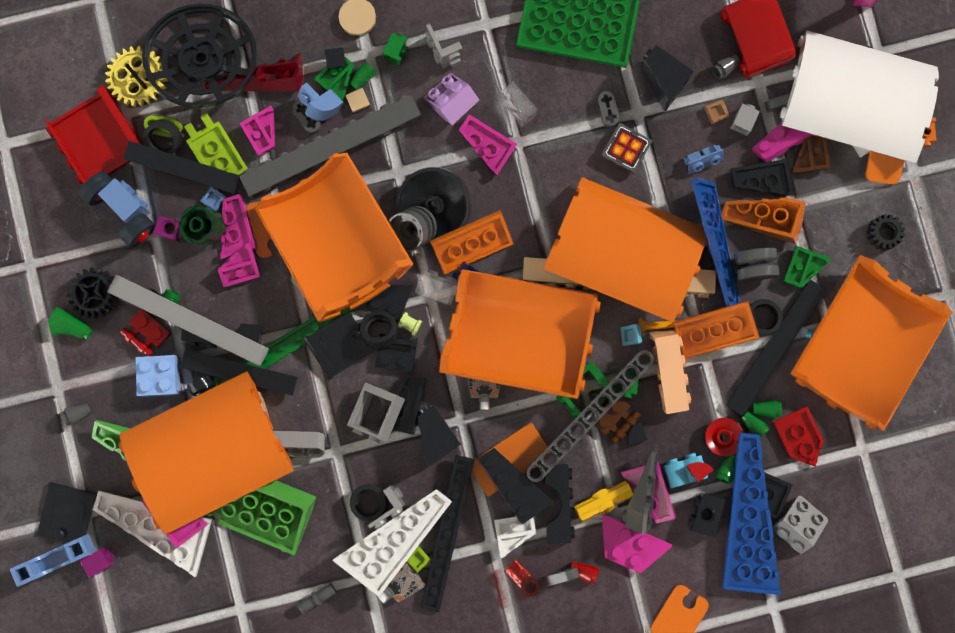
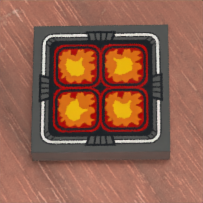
(626, 148)

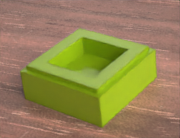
(418, 559)

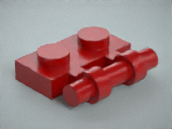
(148, 327)

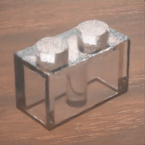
(517, 104)
(437, 288)

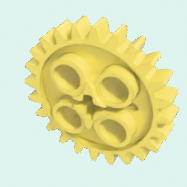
(123, 87)

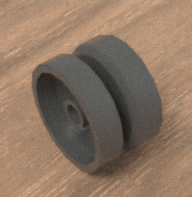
(756, 263)

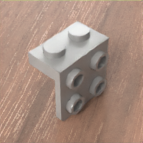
(447, 56)
(395, 497)
(801, 525)

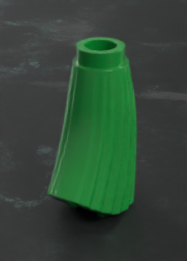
(64, 323)

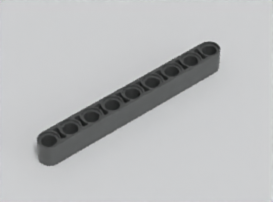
(593, 406)

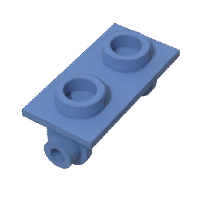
(712, 156)

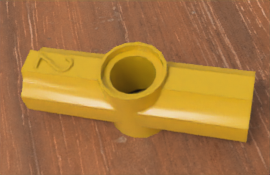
(603, 501)

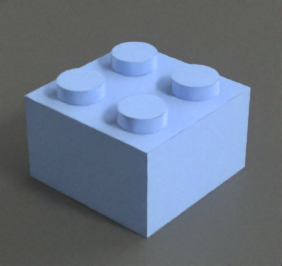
(158, 376)

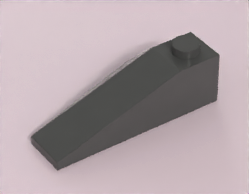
(640, 508)

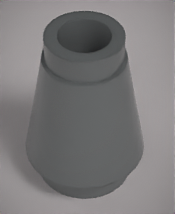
(725, 66)
(75, 414)

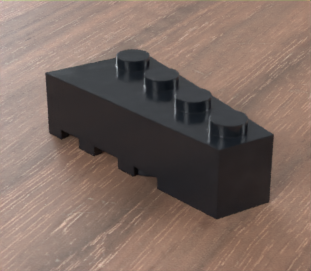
(515, 488)

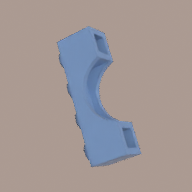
(52, 560)

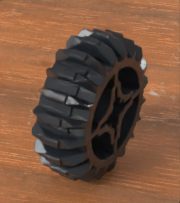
(89, 299)

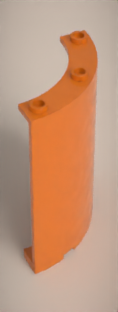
(334, 238)
(627, 250)
(520, 334)
(870, 344)
(204, 453)

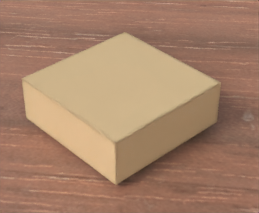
(357, 100)

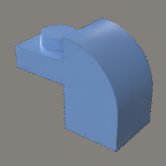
(318, 106)

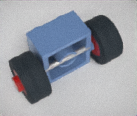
(122, 201)

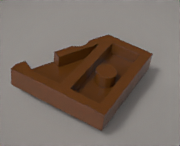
(812, 155)

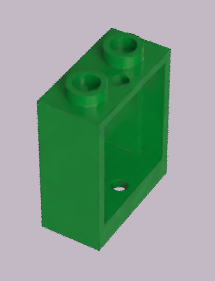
(600, 379)

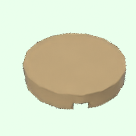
(357, 17)

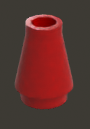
(587, 572)

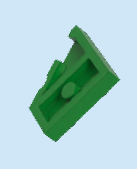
(336, 79)

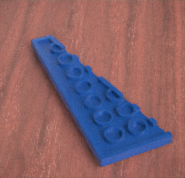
(714, 228)
(750, 545)

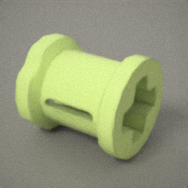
(409, 324)

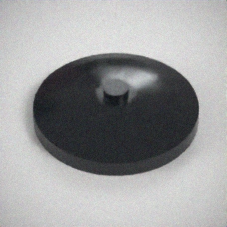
(441, 194)

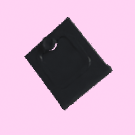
(338, 345)
(67, 510)

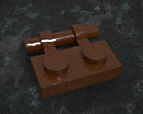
(612, 416)

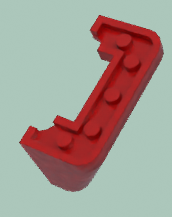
(760, 35)

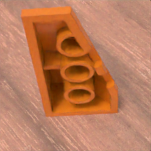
(773, 217)

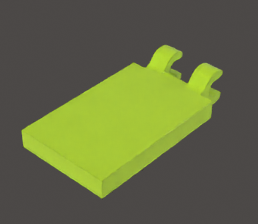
(214, 147)

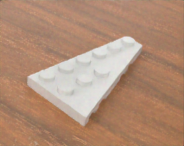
(136, 520)
(385, 551)

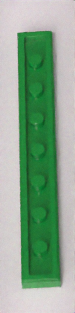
(288, 343)

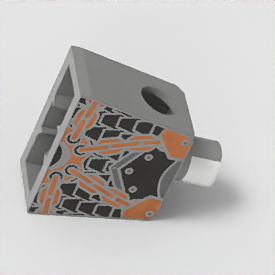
(483, 391)
(402, 585)

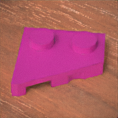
(261, 130)

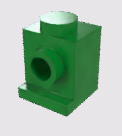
(396, 48)
(630, 374)

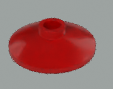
(722, 426)

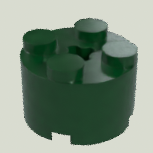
(201, 225)

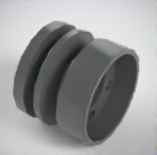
(414, 227)

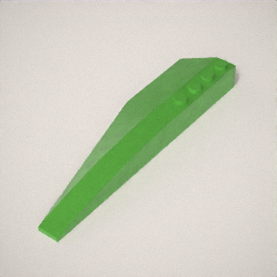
(269, 514)

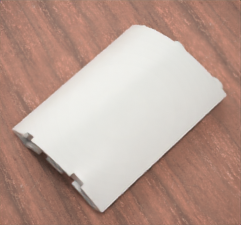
(861, 96)

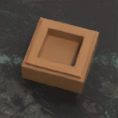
(717, 111)

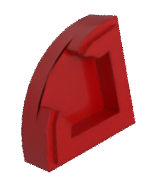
(699, 470)

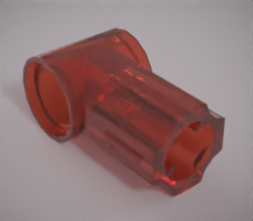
(521, 577)

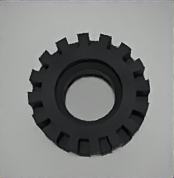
(877, 240)

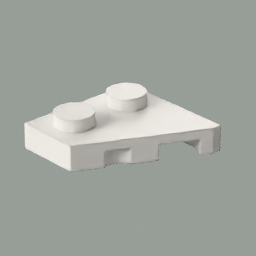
(512, 534)

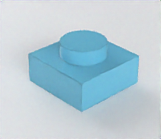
(631, 335)

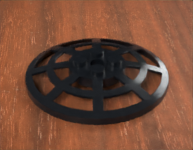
(199, 47)

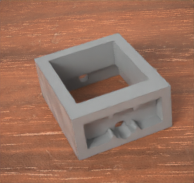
(362, 407)

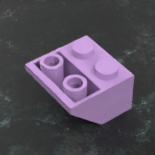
(451, 98)

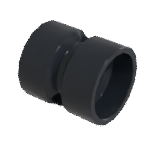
(200, 385)

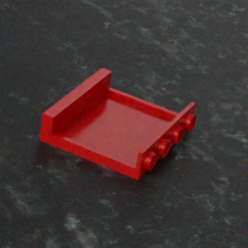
(93, 136)

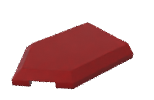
(800, 436)

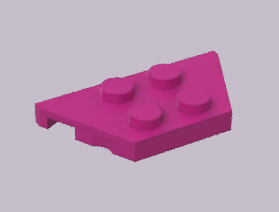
(630, 547)

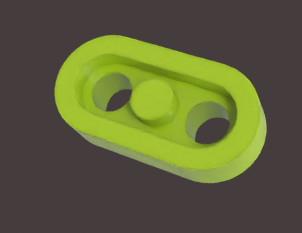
(160, 131)

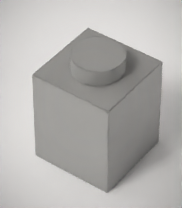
(745, 119)

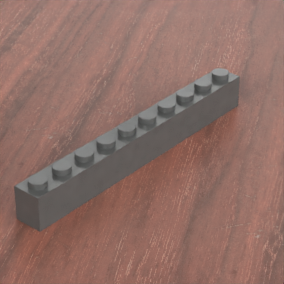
(343, 140)

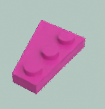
(487, 143)
(237, 226)

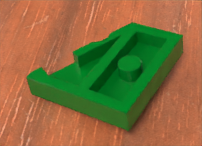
(803, 266)

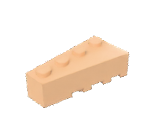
(670, 371)

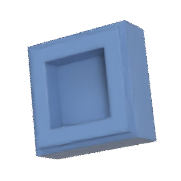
(213, 199)

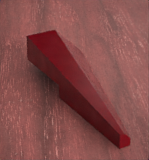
(272, 77)

